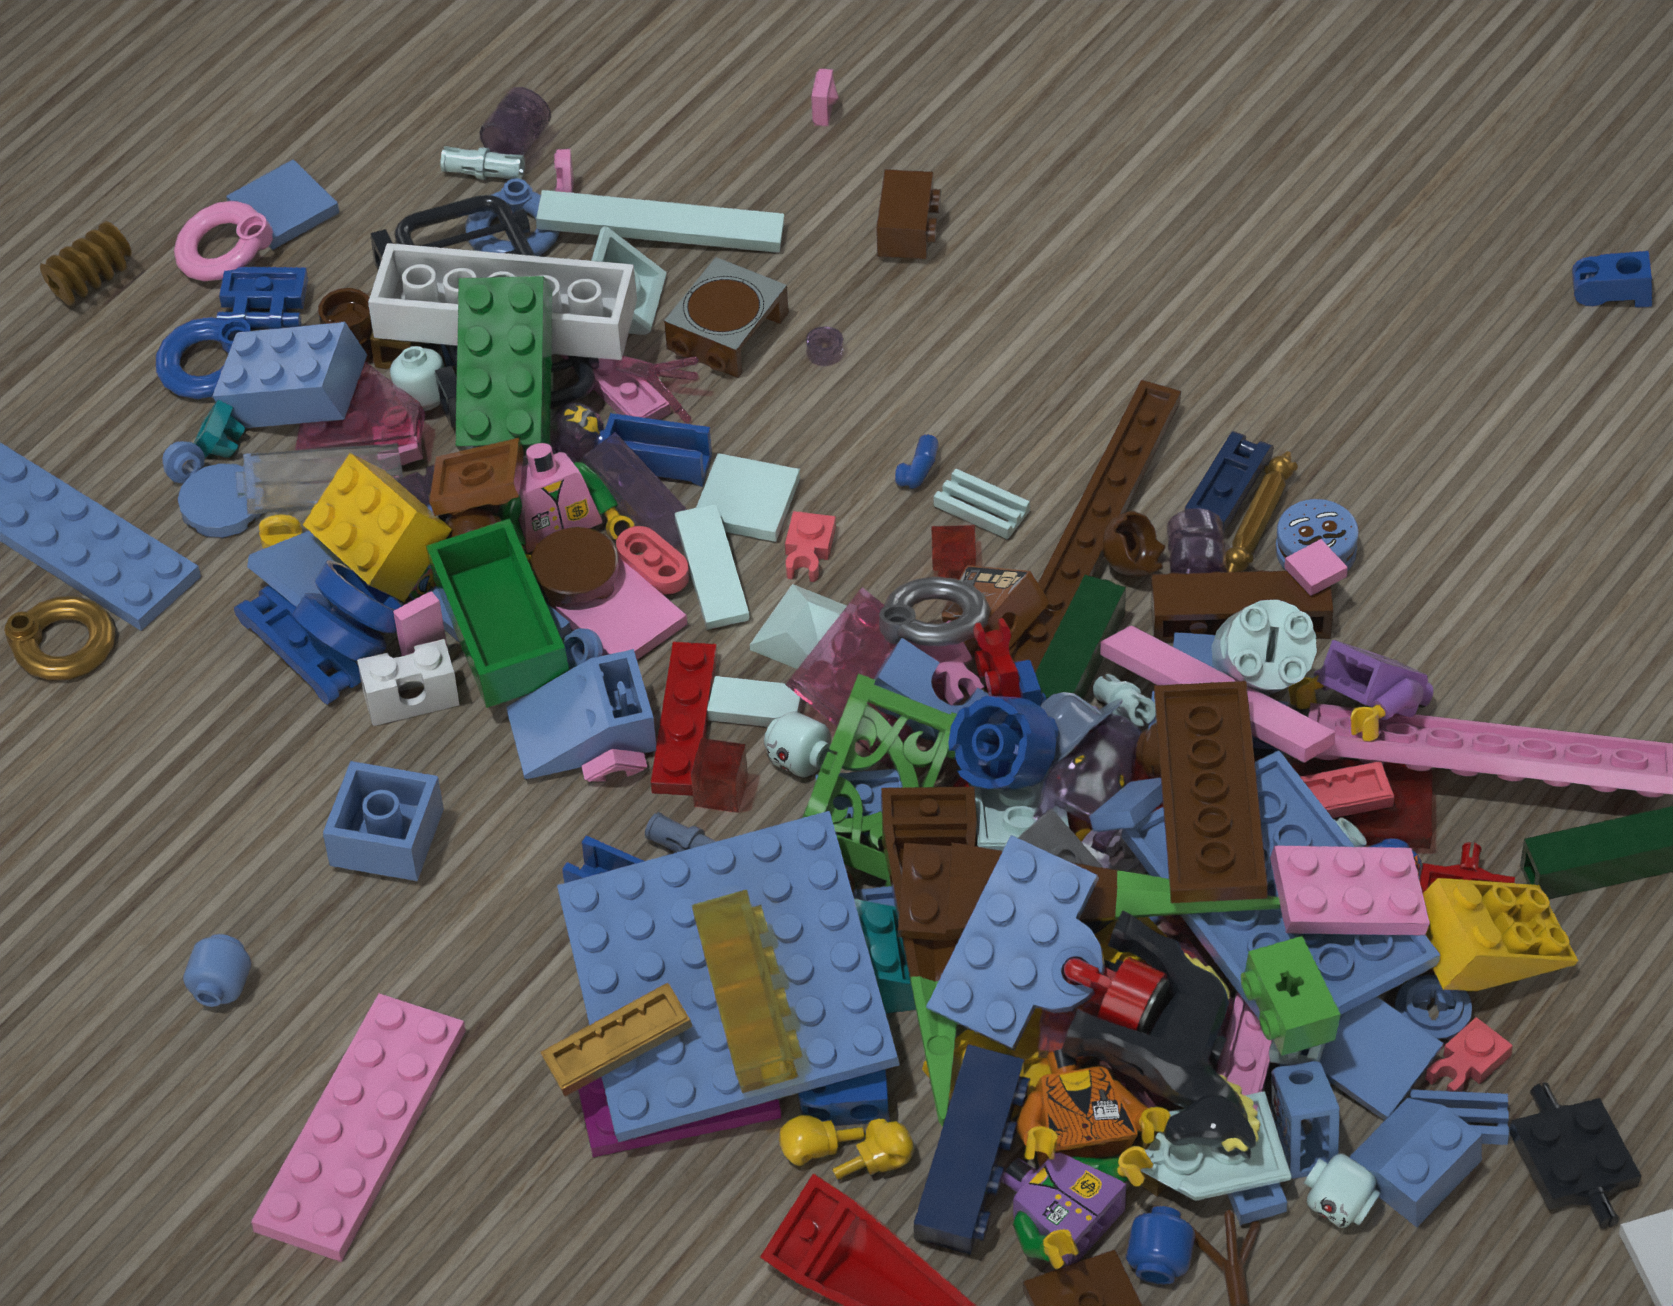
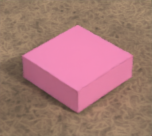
(1316, 567)

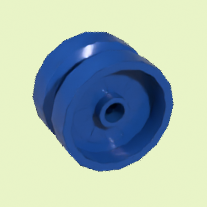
(347, 612)

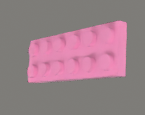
(358, 1127)

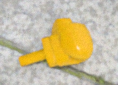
(812, 1138)
(884, 1149)

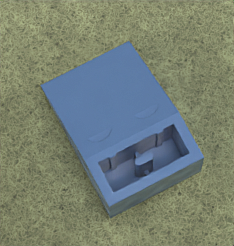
(583, 716)

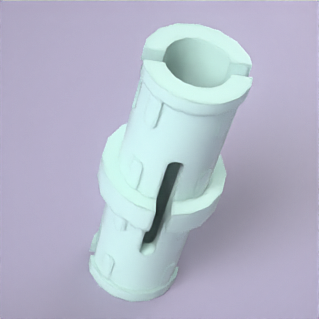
(482, 163)
(1133, 705)

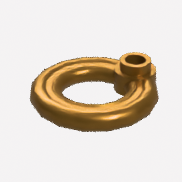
(25, 634)

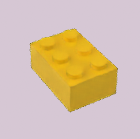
(376, 527)

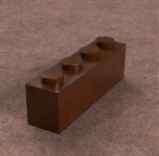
(1206, 600)

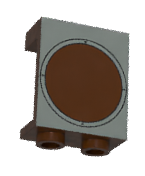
(723, 314)

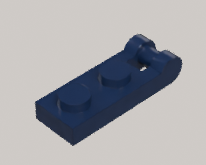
(1231, 477)

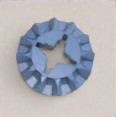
(1453, 1005)

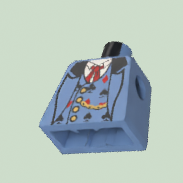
(1300, 1094)

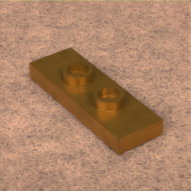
(616, 1039)

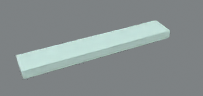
(661, 221)

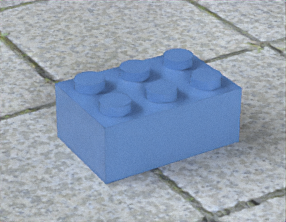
(291, 375)

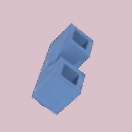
(910, 674)

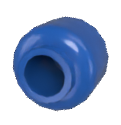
(1160, 1245)

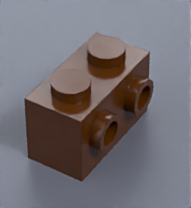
(906, 214)

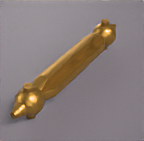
(1259, 512)

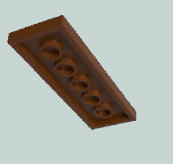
(1209, 792)

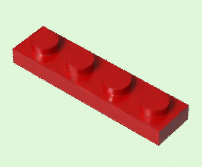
(683, 716)

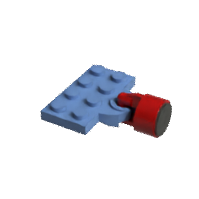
(1034, 953)

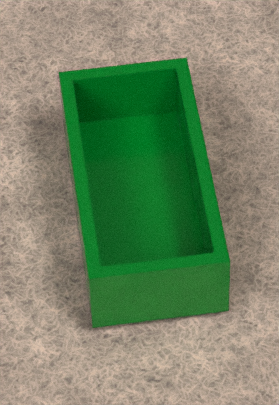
(503, 361)
(497, 612)

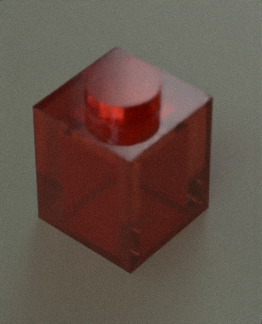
(719, 775)

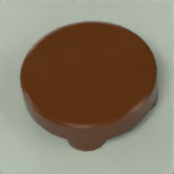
(575, 566)

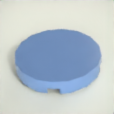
(211, 502)

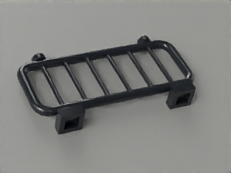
(516, 226)

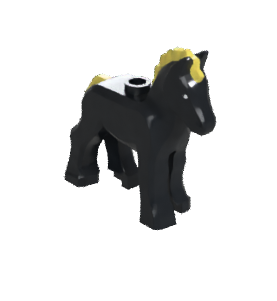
(1179, 1047)

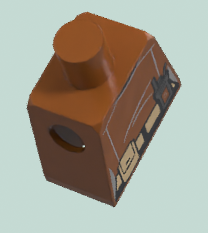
(1010, 596)

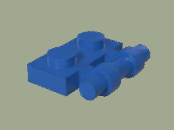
(264, 288)

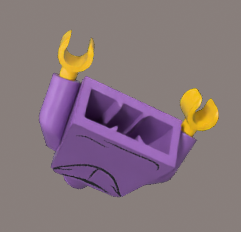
(1370, 680)

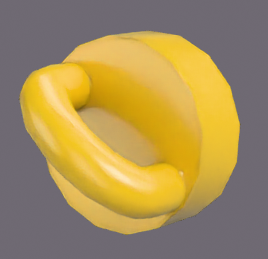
(278, 528)

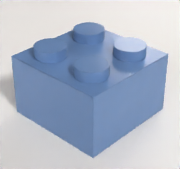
(383, 821)

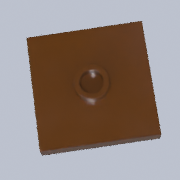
(1085, 1283)

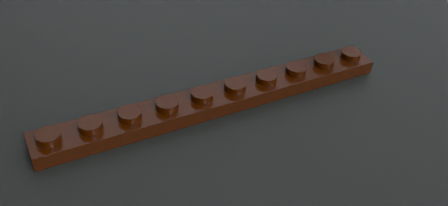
(1103, 499)

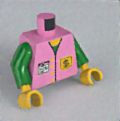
(558, 497)

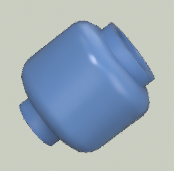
(217, 969)

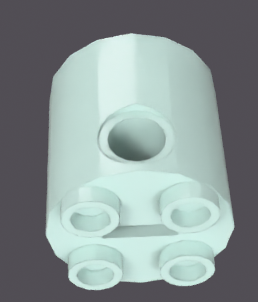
(1266, 646)

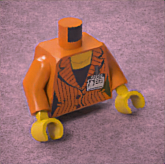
(1083, 1113)

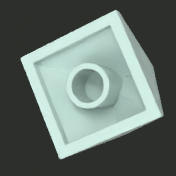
(796, 626)

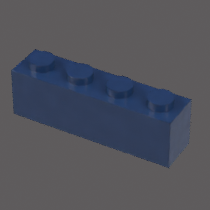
(969, 1150)

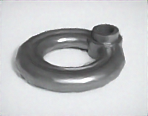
(899, 618)

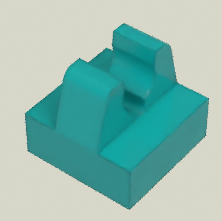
(215, 428)

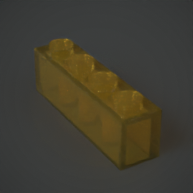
(745, 990)

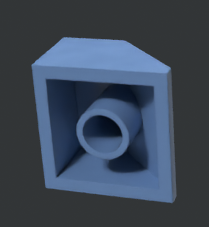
(1419, 1157)

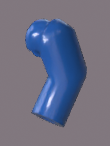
(923, 459)

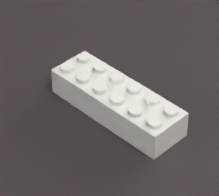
(419, 296)

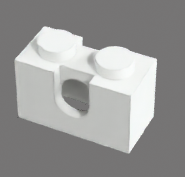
(386, 676)

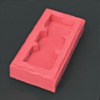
(1352, 789)

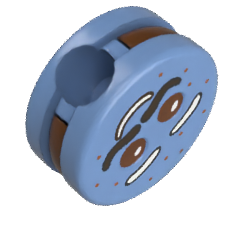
(1314, 521)

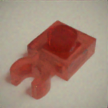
(953, 549)

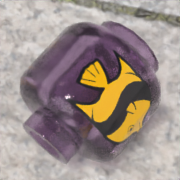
(575, 430)

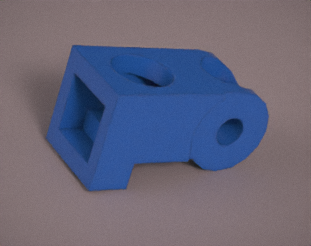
(1613, 279)
(849, 1101)

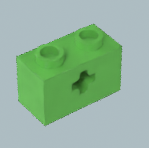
(1290, 996)

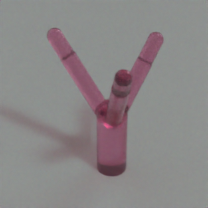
(666, 369)

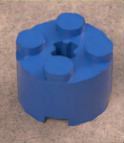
(1003, 742)

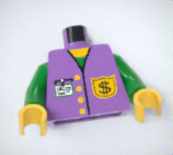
(1070, 1202)

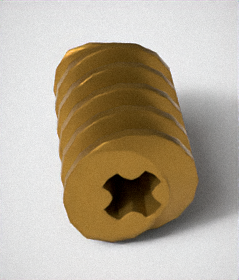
(84, 262)

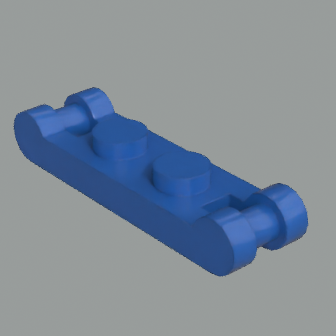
(297, 645)

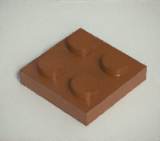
(477, 477)

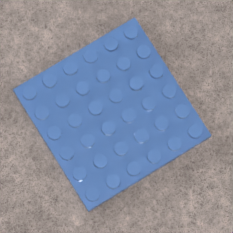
(640, 931)

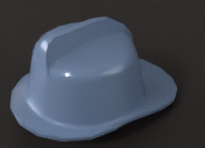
(1073, 719)

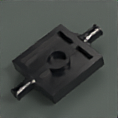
(1574, 1154)

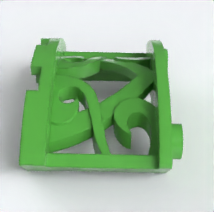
(863, 722)

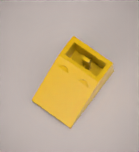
(1493, 933)

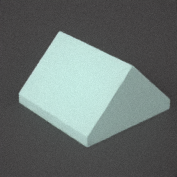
(648, 276)

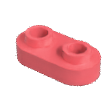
(660, 562)

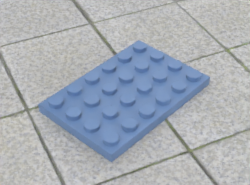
(1291, 815)

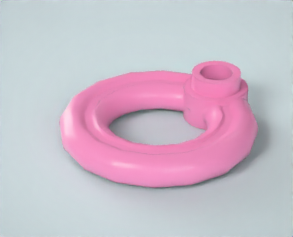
(252, 229)

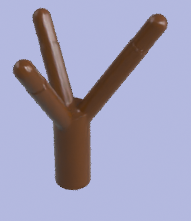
(1234, 1266)

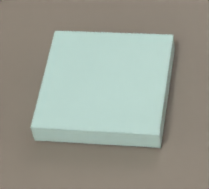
(750, 495)

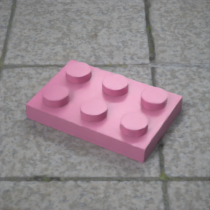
(1349, 890)

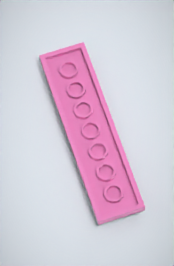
(1505, 751)

